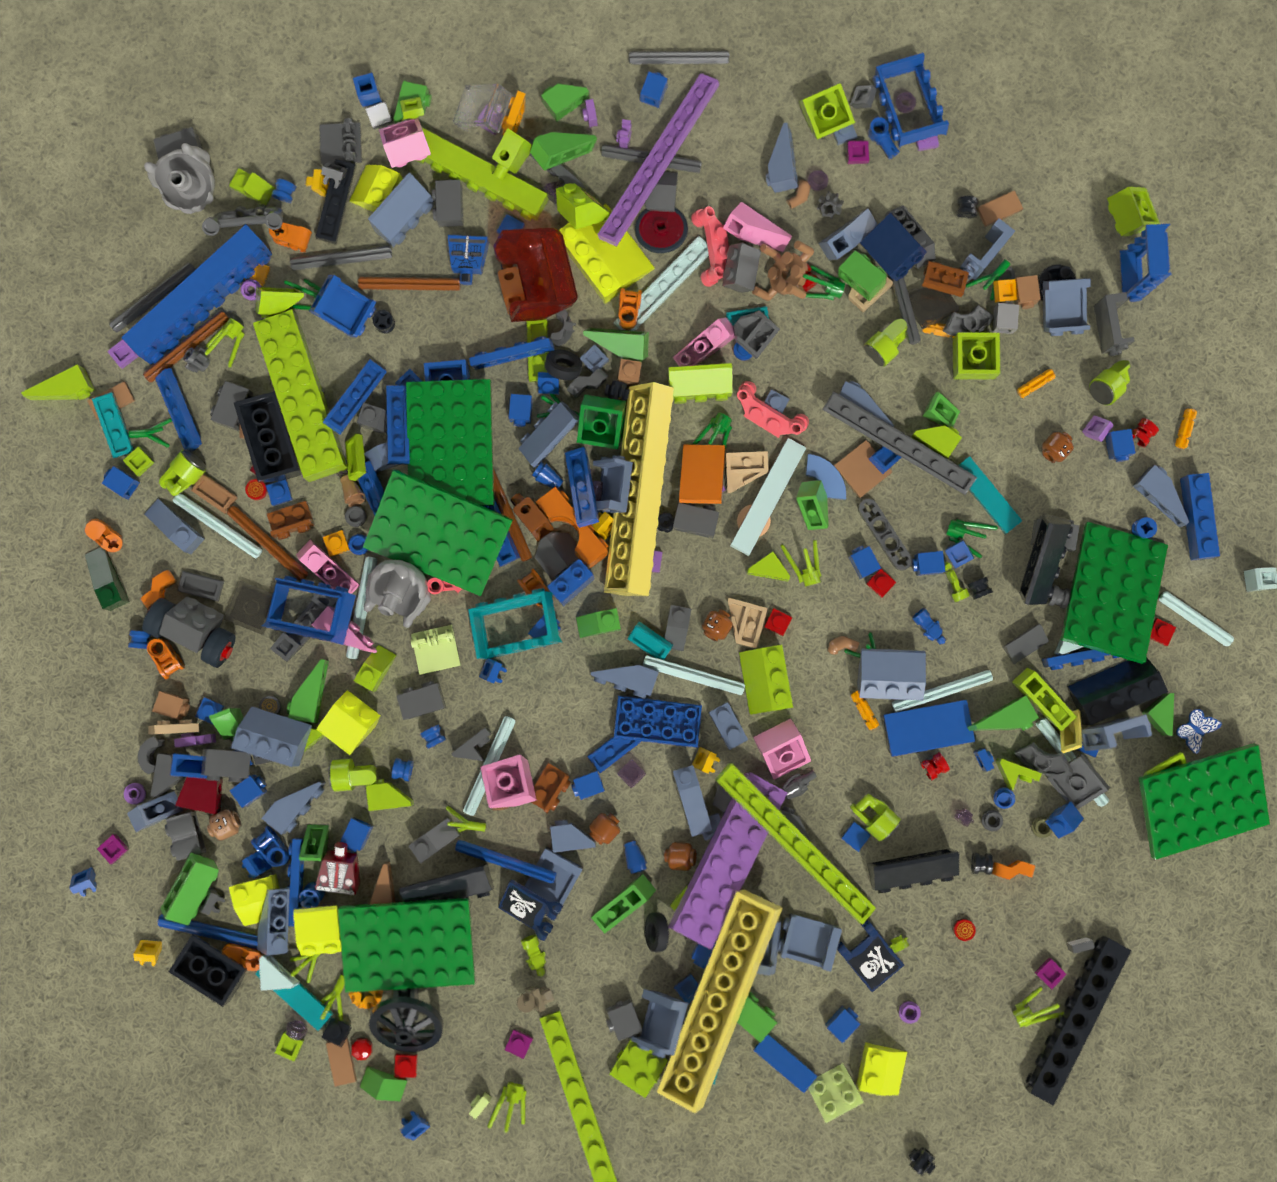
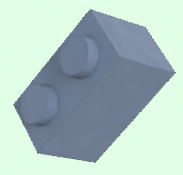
(728, 726)

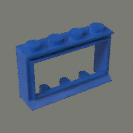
(900, 67)
(1154, 244)
(341, 615)

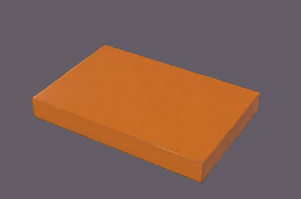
(702, 474)

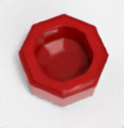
(362, 1049)

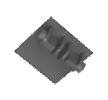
(341, 142)

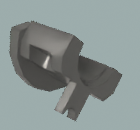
(565, 333)
(146, 752)

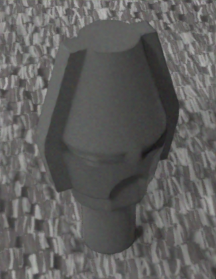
(797, 784)

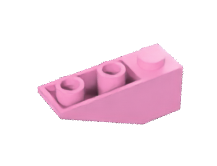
(754, 228)
(706, 343)
(325, 567)
(353, 636)

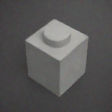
(1005, 317)

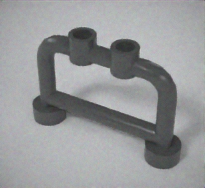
(272, 218)

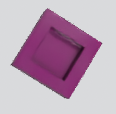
(858, 152)
(113, 849)
(1050, 973)
(518, 1043)

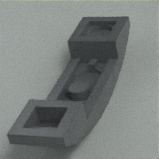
(288, 643)

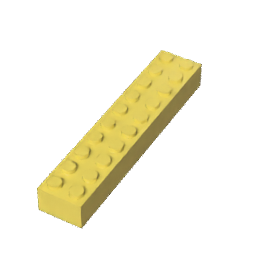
(635, 530)
(719, 1000)

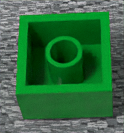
(601, 421)

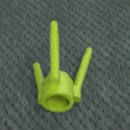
(231, 330)
(811, 575)
(1025, 1015)
(514, 1093)

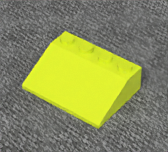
(603, 264)

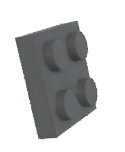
(1081, 785)

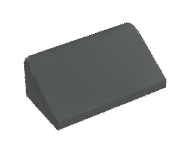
(1026, 643)

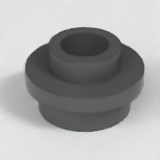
(998, 823)

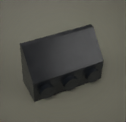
(208, 971)

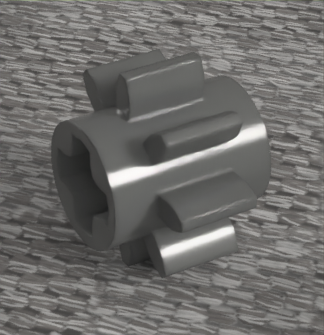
(832, 199)
(196, 359)

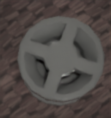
(1060, 597)

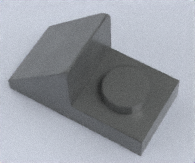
(468, 749)

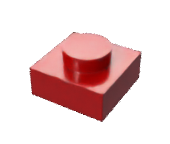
(881, 583)
(778, 622)
(1162, 632)
(406, 1065)

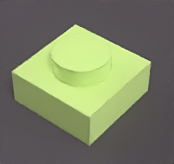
(478, 1104)

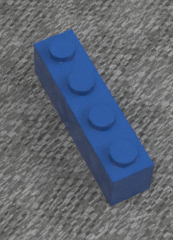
(1200, 513)

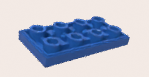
(657, 721)
(928, 728)

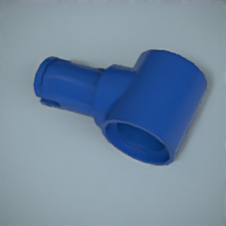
(883, 138)

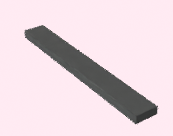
(899, 443)

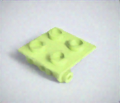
(435, 649)
(835, 1093)

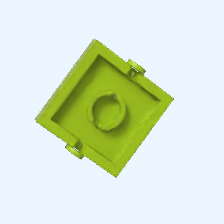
(638, 1068)

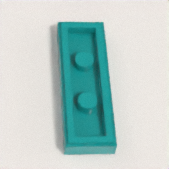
(113, 425)

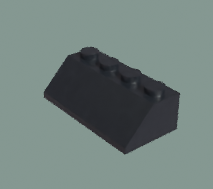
(267, 438)
(1045, 559)
(1116, 690)
(914, 869)
(452, 886)

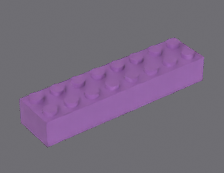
(723, 869)

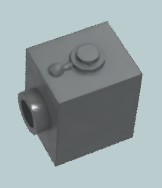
(623, 1020)

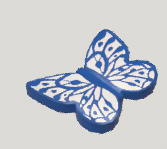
(1196, 729)

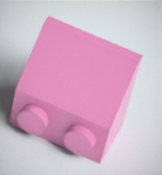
(404, 142)
(782, 749)
(508, 782)

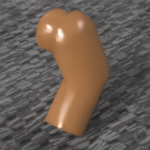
(801, 196)
(840, 643)

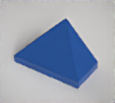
(186, 766)

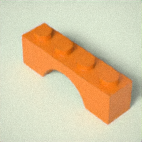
(556, 508)

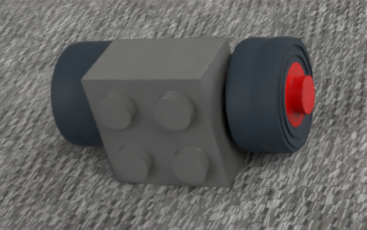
(191, 627)

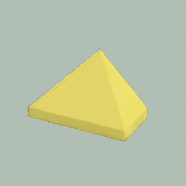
(1071, 736)

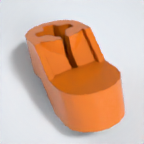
(110, 542)
(158, 587)
(1013, 869)
(243, 955)

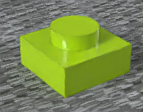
(412, 108)
(138, 461)
(289, 1047)

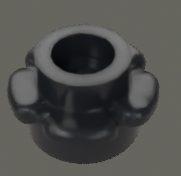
(665, 517)

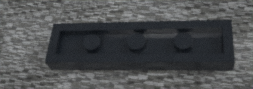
(335, 205)

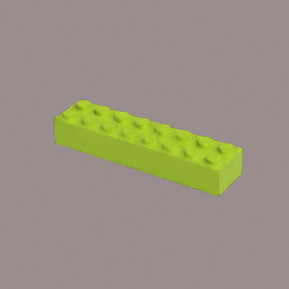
(300, 395)

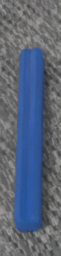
(505, 861)
(211, 931)

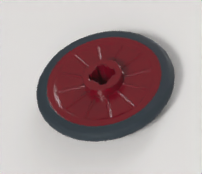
(661, 240)

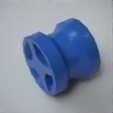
(284, 190)
(1139, 528)
(139, 639)
(433, 736)
(402, 769)
(311, 900)

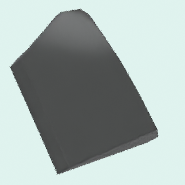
(664, 194)
(754, 332)
(556, 553)

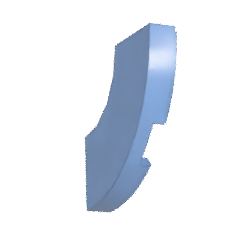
(823, 470)

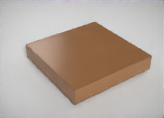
(859, 470)

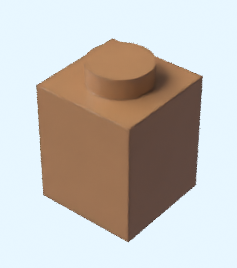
(1027, 291)
(630, 372)
(171, 705)

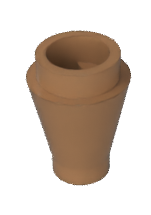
(352, 493)

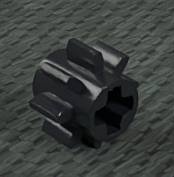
(617, 391)
(922, 1161)

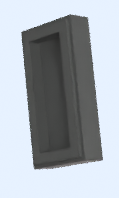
(200, 586)

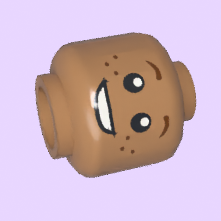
(224, 824)

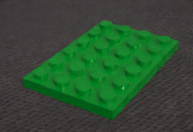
(452, 437)
(437, 532)
(1114, 592)
(1204, 801)
(407, 945)

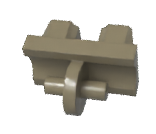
(534, 999)

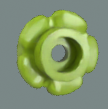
(899, 943)

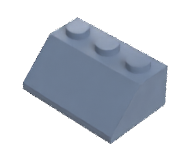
(401, 210)
(548, 433)
(892, 674)
(272, 737)

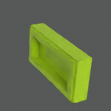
(355, 457)

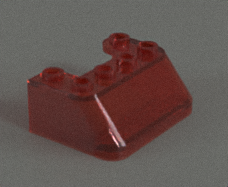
(542, 271)

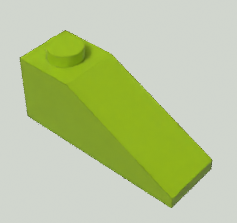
(67, 385)
(1044, 698)

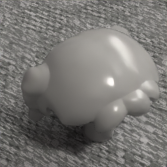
(183, 178)
(397, 589)

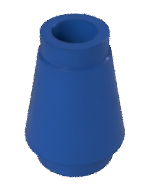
(547, 476)
(634, 858)

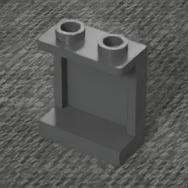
(1108, 324)

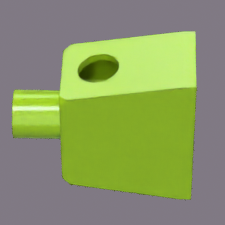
(511, 147)

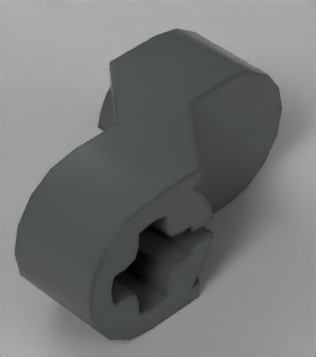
(581, 383)

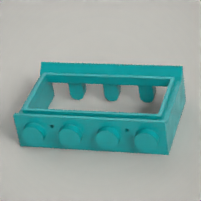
(502, 604)

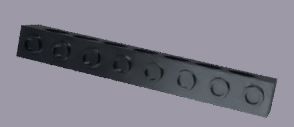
(1080, 1031)

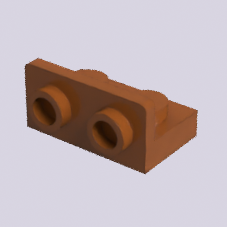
(945, 278)
(290, 519)
(549, 787)

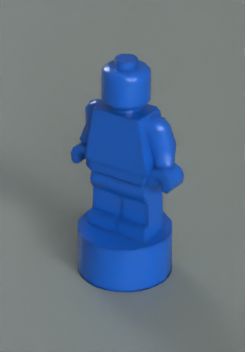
(932, 630)

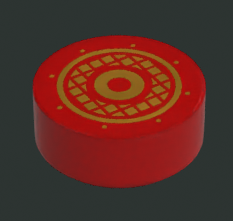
(256, 490)
(964, 929)

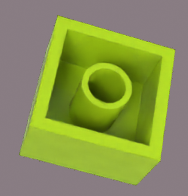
(976, 355)

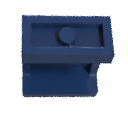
(893, 247)

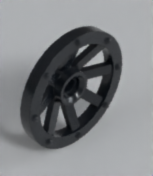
(405, 1028)

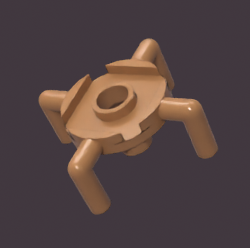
(779, 271)

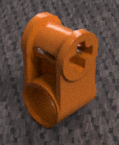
(293, 237)
(629, 305)
(532, 582)
(168, 660)

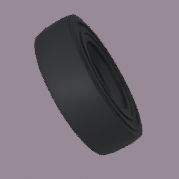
(561, 372)
(656, 932)

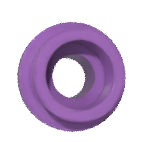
(245, 289)
(141, 793)
(916, 1012)

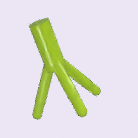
(466, 825)
(303, 964)
(335, 994)

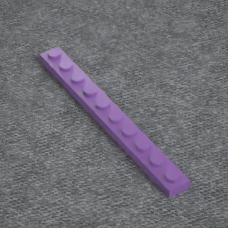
(658, 160)

